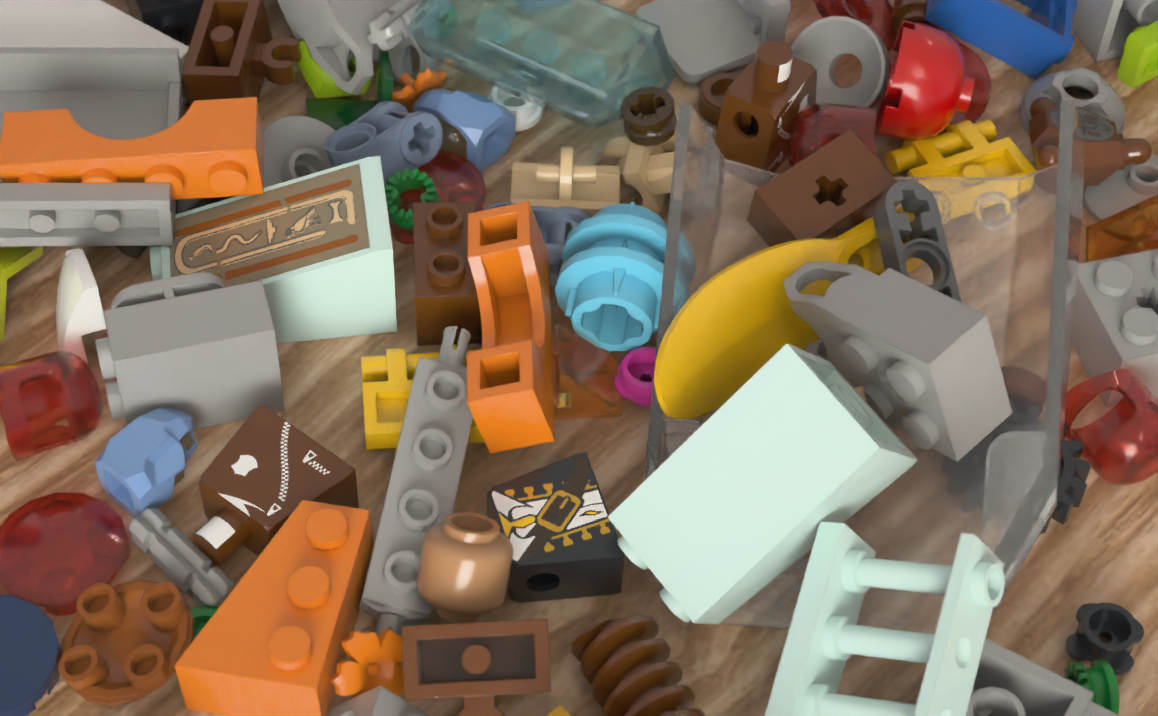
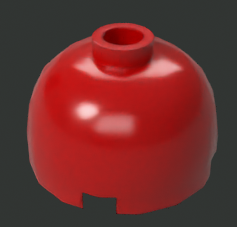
(923, 84)

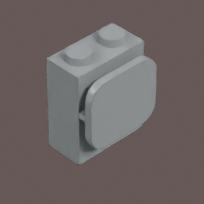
(191, 350)

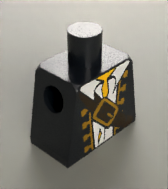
(558, 533)

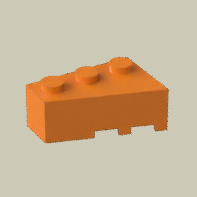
(284, 620)

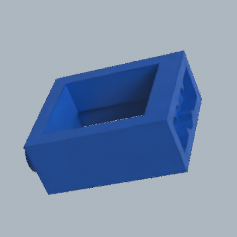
(1007, 34)

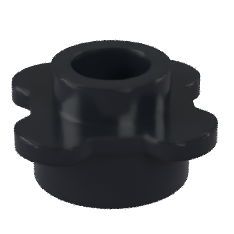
(1109, 622)

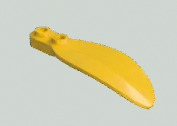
(745, 319)

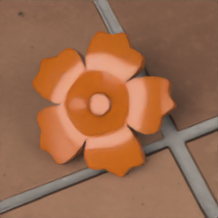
(414, 88)
(372, 664)

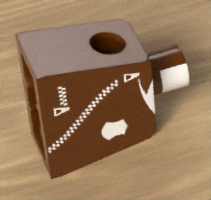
(765, 102)
(262, 481)

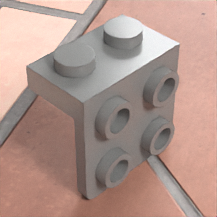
(715, 34)

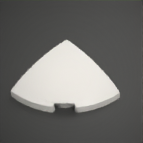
(77, 304)

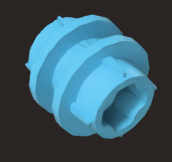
(614, 276)

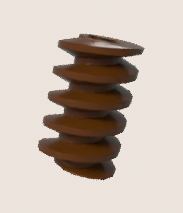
(632, 670)

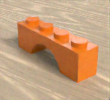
(202, 155)
(513, 370)

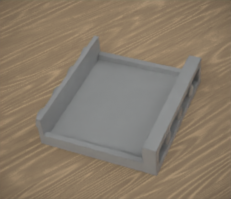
(109, 95)

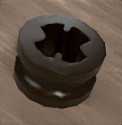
(645, 102)

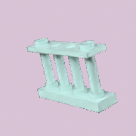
(827, 634)

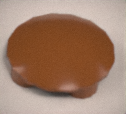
(125, 640)

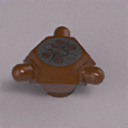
(1102, 145)

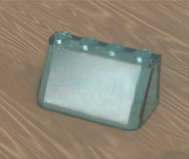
(553, 53)

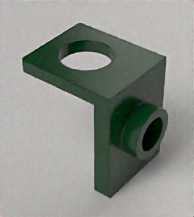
(343, 112)

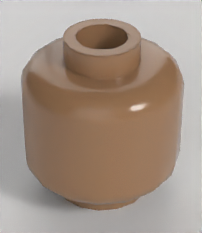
(464, 566)

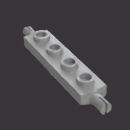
(419, 485)

